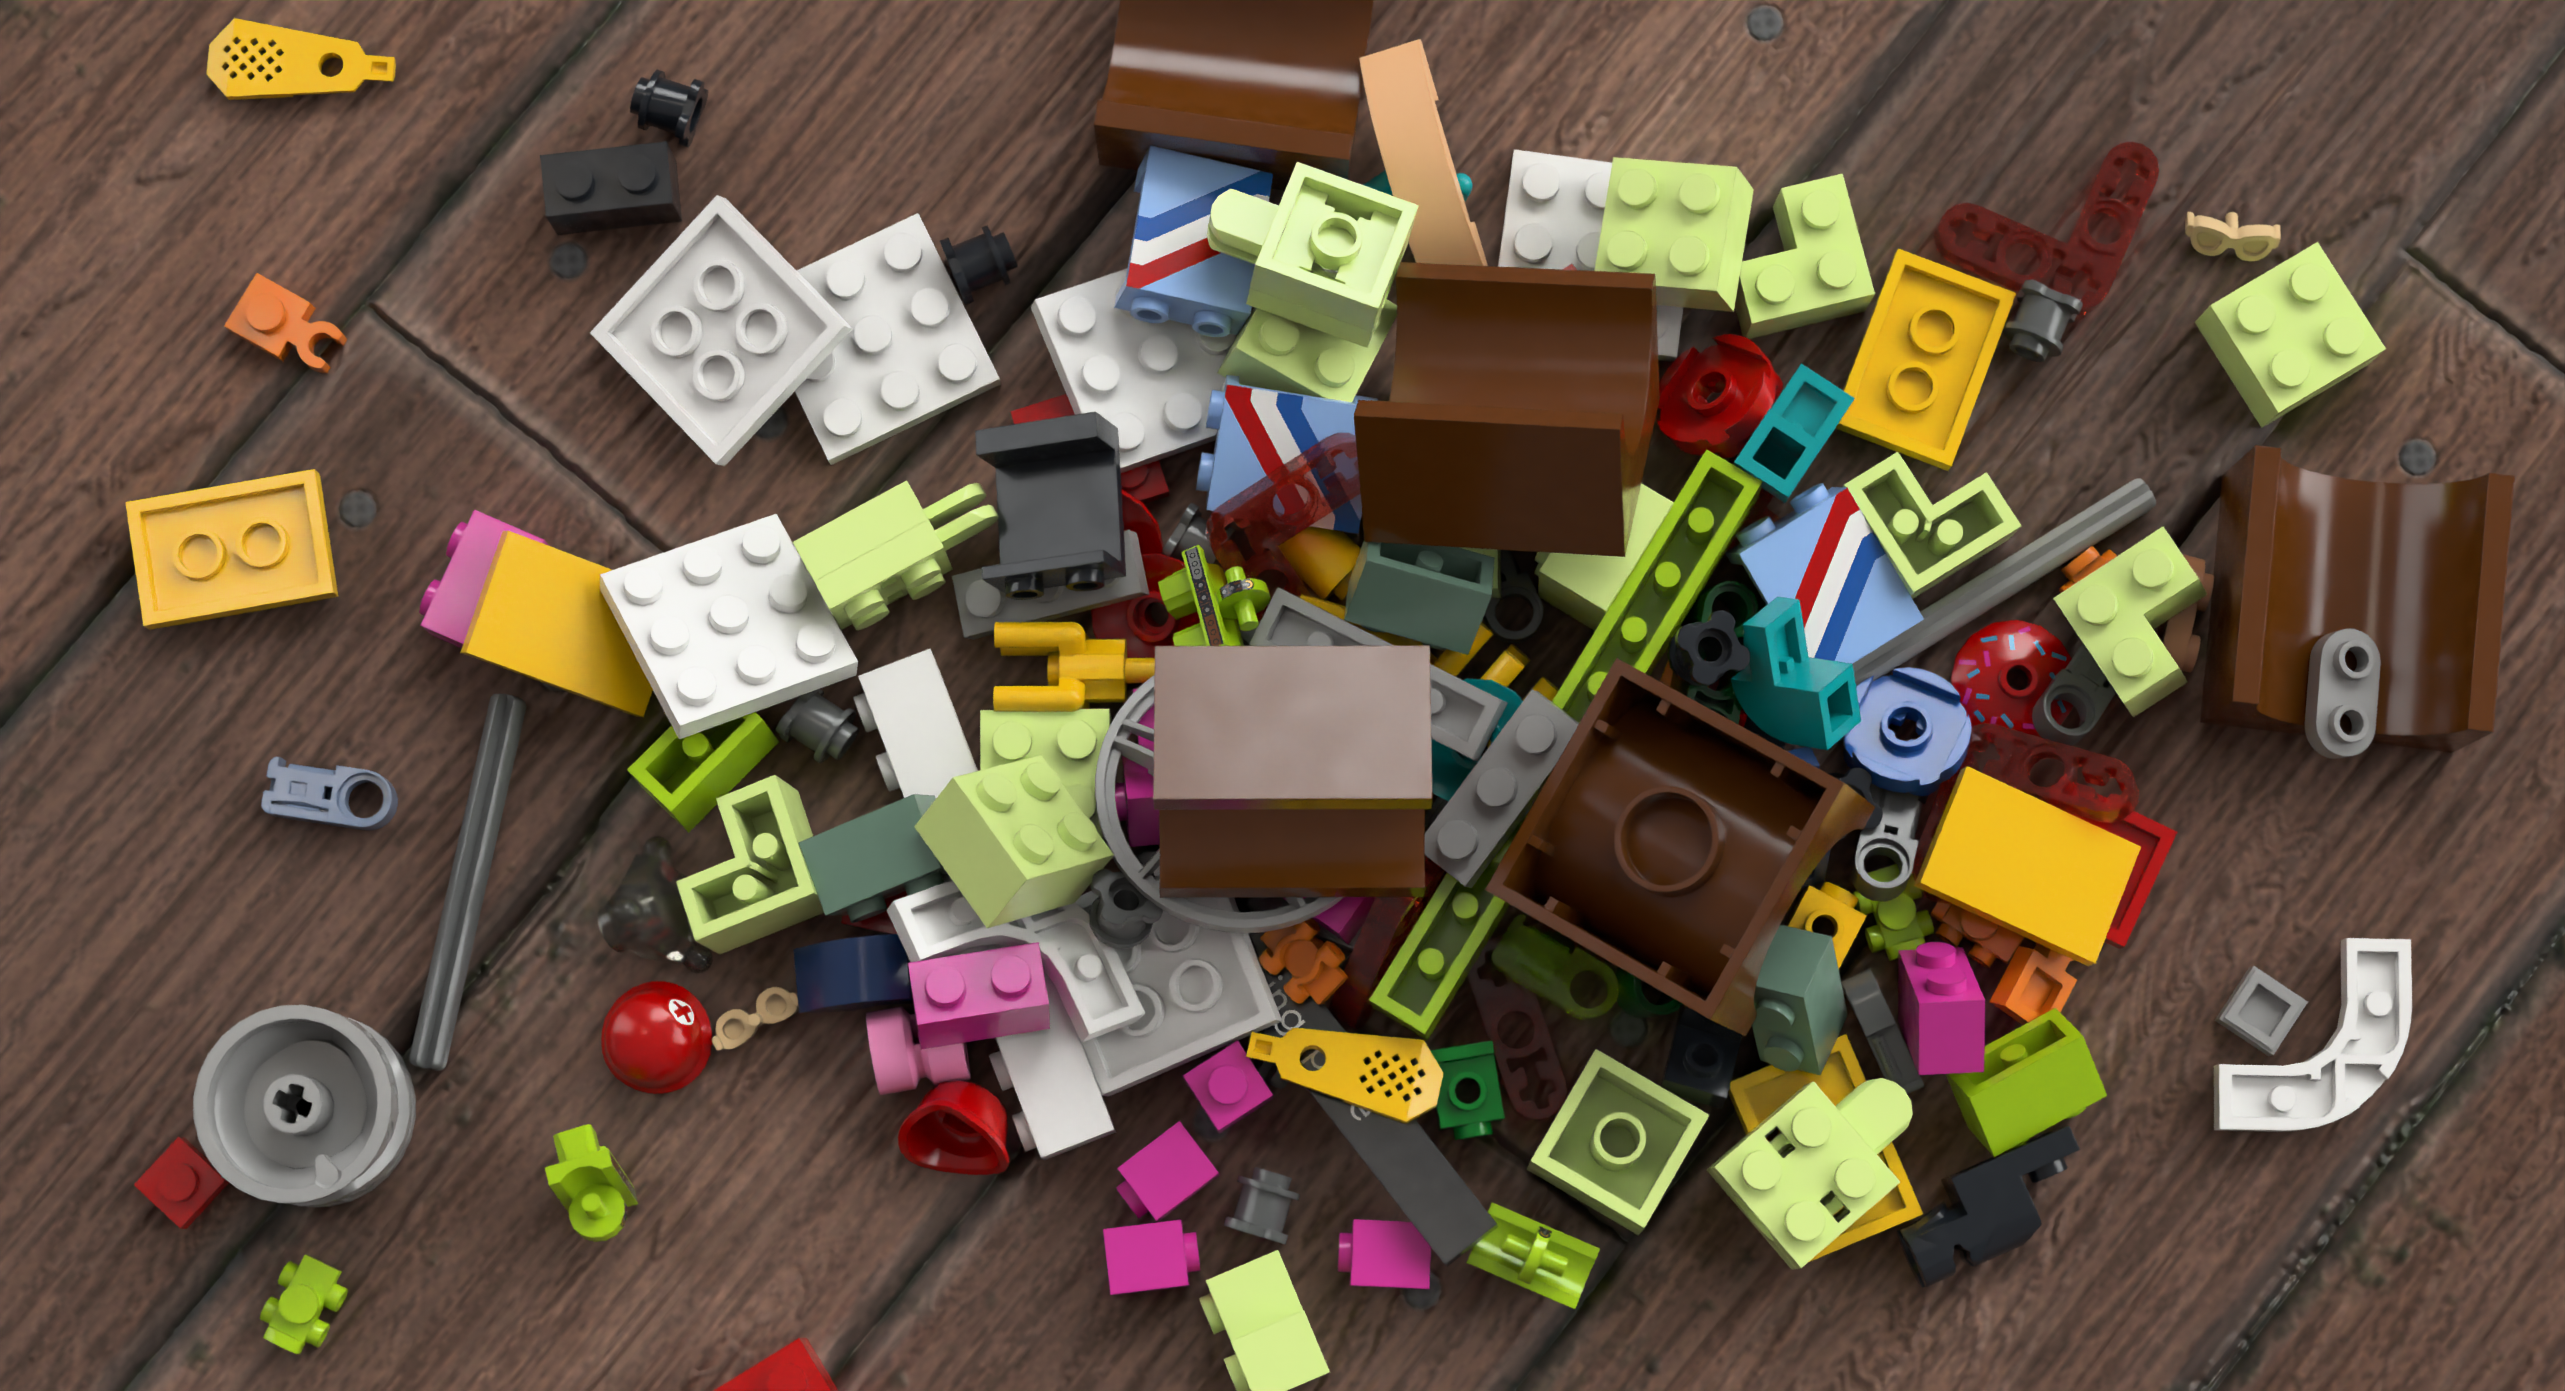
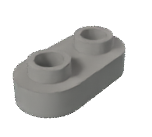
(2339, 691)

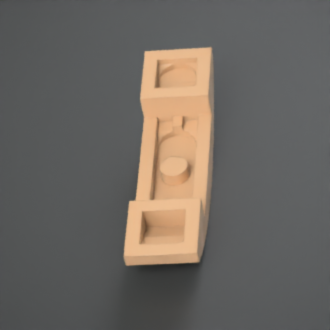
(1418, 155)

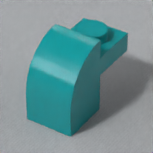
(1793, 432)
(1786, 690)

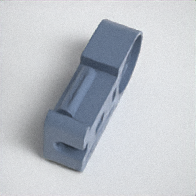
(324, 795)

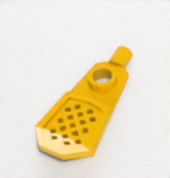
(299, 63)
(1345, 1066)

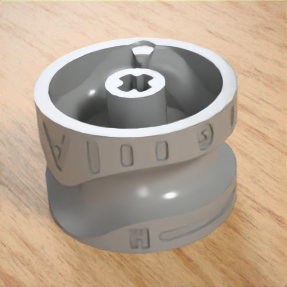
(262, 1081)

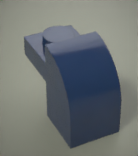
(852, 974)

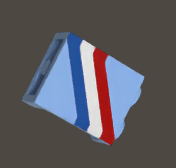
(1170, 261)
(1266, 430)
(1835, 568)

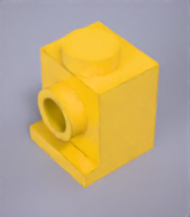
(1835, 905)

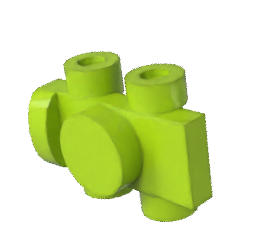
(1897, 920)
(295, 1315)

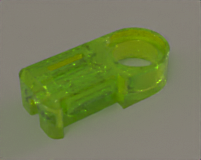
(1548, 968)

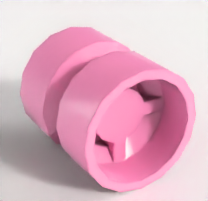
(898, 1056)

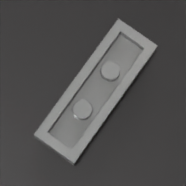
(983, 604)
(1499, 789)

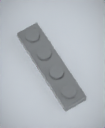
(1460, 712)

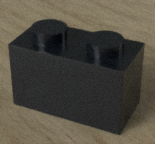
(611, 188)

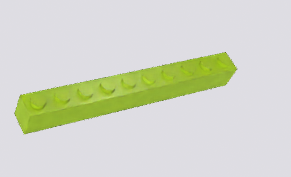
(1636, 632)

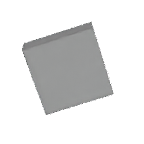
(2261, 1011)

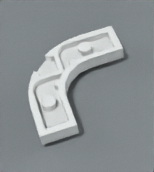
(1076, 961)
(2350, 1067)

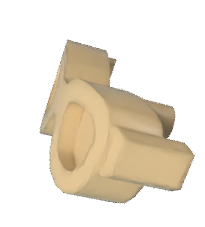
(2214, 236)
(738, 1026)

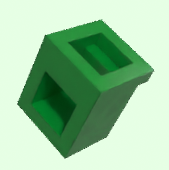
(1474, 1063)

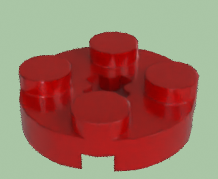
(1726, 423)

